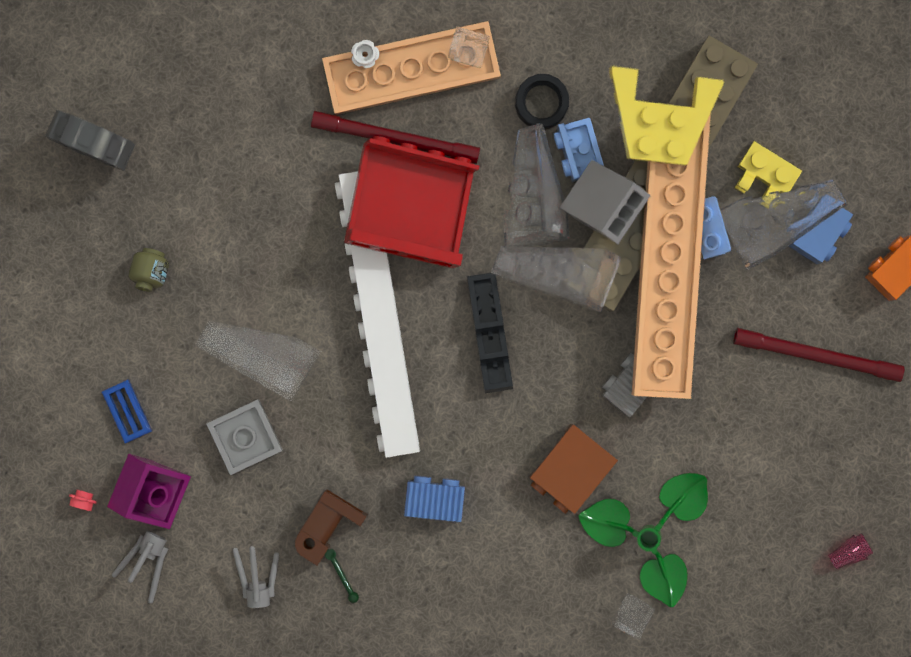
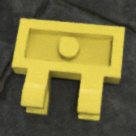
(767, 168)

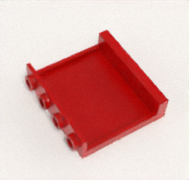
(410, 202)

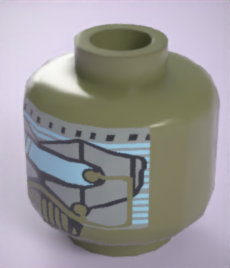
(148, 269)

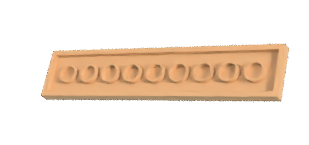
(670, 275)

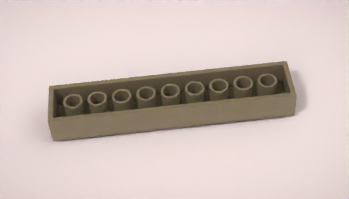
(714, 62)

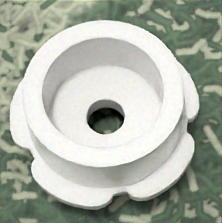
(364, 46)

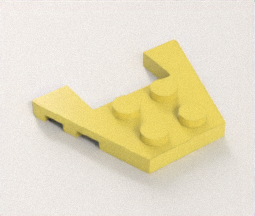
(661, 130)

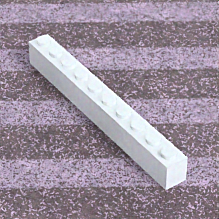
(383, 339)

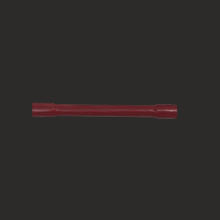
(337, 124)
(877, 368)

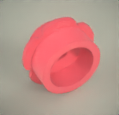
(82, 500)

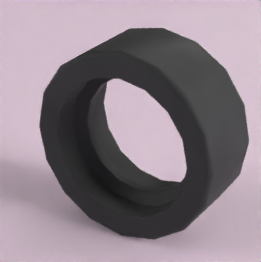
(542, 80)

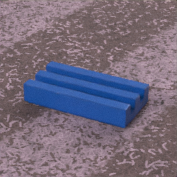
(137, 407)

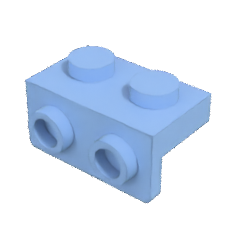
(578, 146)
(714, 235)

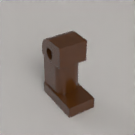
(323, 523)

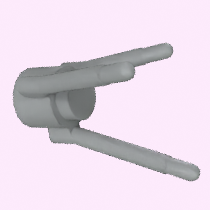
(151, 546)
(256, 593)

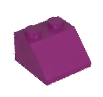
(148, 492)

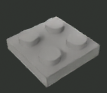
(244, 437)

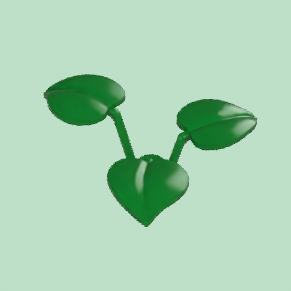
(608, 521)

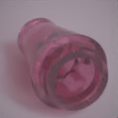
(851, 551)

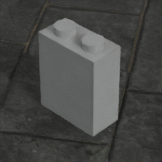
(605, 201)

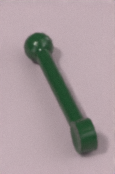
(353, 597)

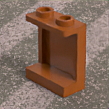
(572, 470)

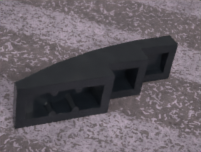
(490, 332)

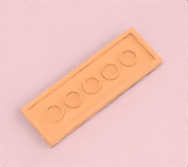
(405, 71)

